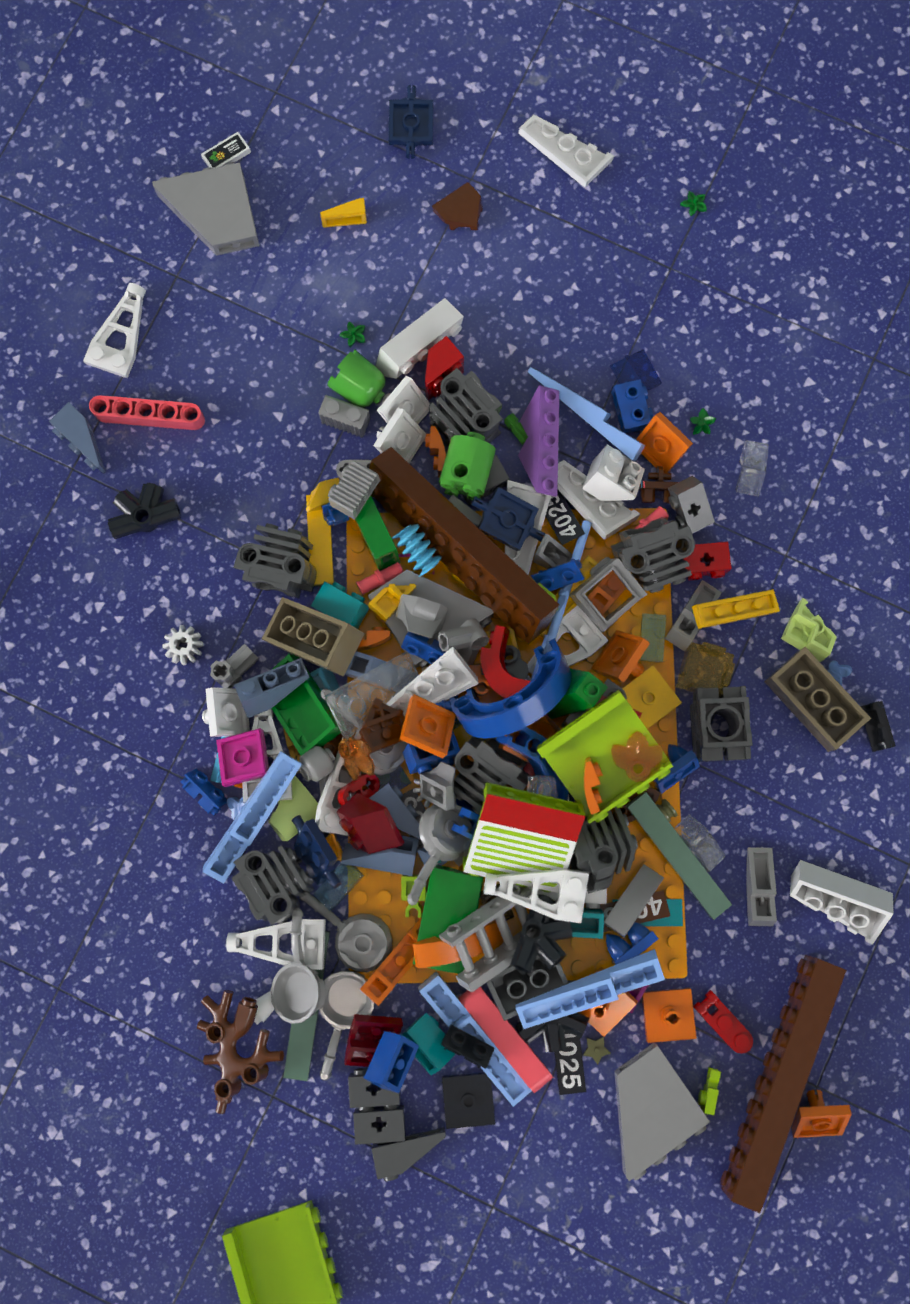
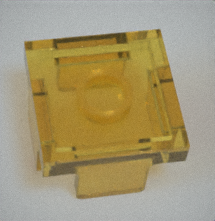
(705, 667)

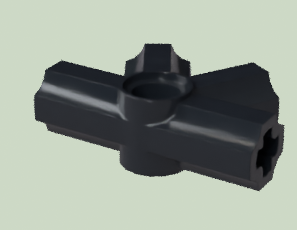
(134, 510)
(543, 945)
(554, 1031)

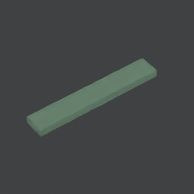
(678, 855)
(302, 1040)

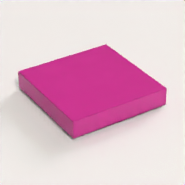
(242, 757)

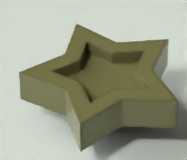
(596, 1049)

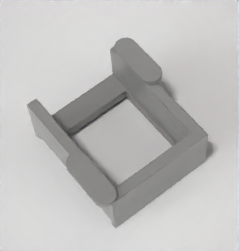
(597, 573)

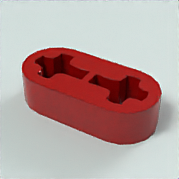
(356, 786)

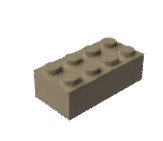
(313, 636)
(817, 700)

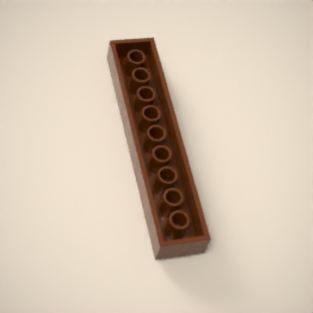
(463, 547)
(781, 1082)

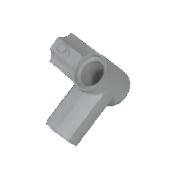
(465, 639)
(230, 671)

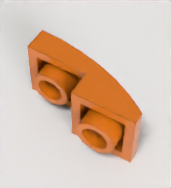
(436, 447)
(374, 638)
(591, 779)

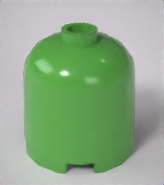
(358, 381)

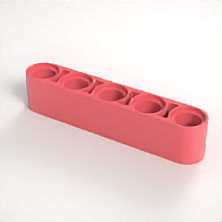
(139, 406)
(506, 1039)

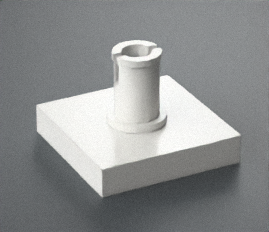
(407, 397)
(401, 434)
(224, 713)

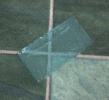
(653, 631)
(348, 876)

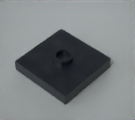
(468, 1100)

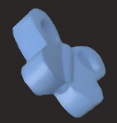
(839, 671)
(235, 806)

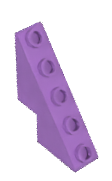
(540, 449)

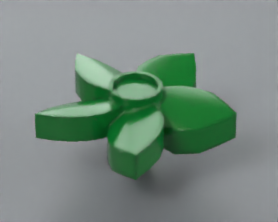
(695, 203)
(354, 334)
(702, 422)

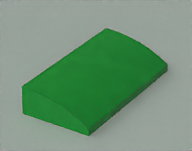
(306, 714)
(448, 900)

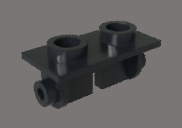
(878, 727)
(467, 1046)

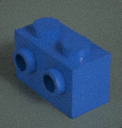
(631, 406)
(423, 761)
(391, 1061)

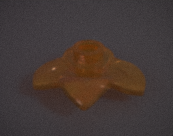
(637, 752)
(356, 757)

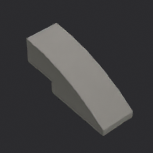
(685, 626)
(760, 887)
(633, 900)

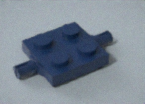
(410, 122)
(508, 519)
(315, 852)

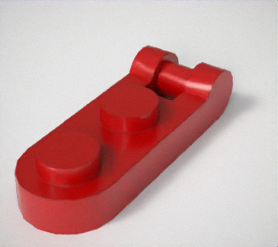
(725, 1024)

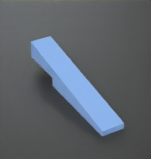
(592, 415)
(251, 817)
(591, 990)
(454, 1013)

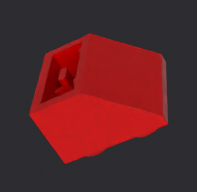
(441, 361)

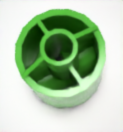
(467, 465)

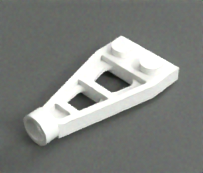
(109, 358)
(585, 634)
(269, 728)
(326, 814)
(571, 893)
(311, 941)

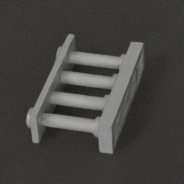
(493, 960)

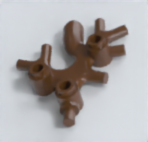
(230, 1062)

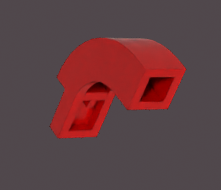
(494, 665)

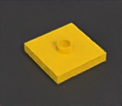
(651, 696)

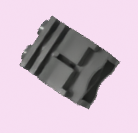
(465, 408)
(655, 553)
(277, 561)
(735, 708)
(489, 766)
(604, 849)
(274, 882)

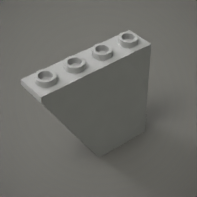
(212, 206)
(459, 608)
(653, 1111)

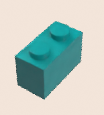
(340, 605)
(591, 924)
(428, 1036)

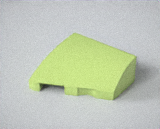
(809, 632)
(302, 804)

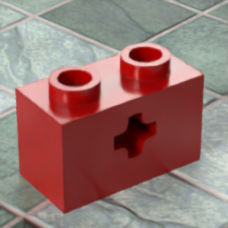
(716, 554)

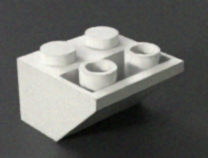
(613, 476)

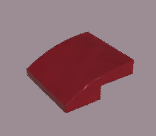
(366, 1035)

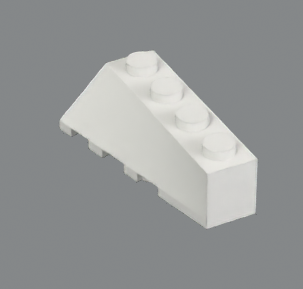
(414, 341)
(843, 899)

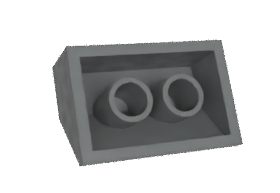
(516, 986)

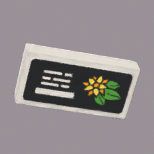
(226, 152)

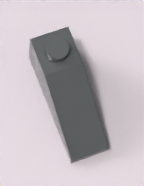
(396, 1157)

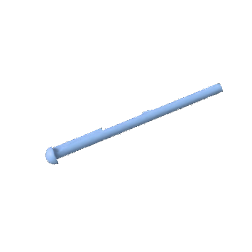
(564, 595)

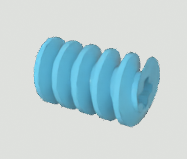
(417, 548)

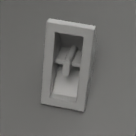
(551, 553)

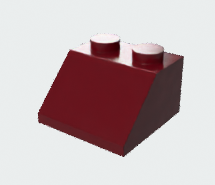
(369, 825)

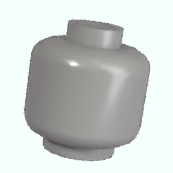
(316, 763)

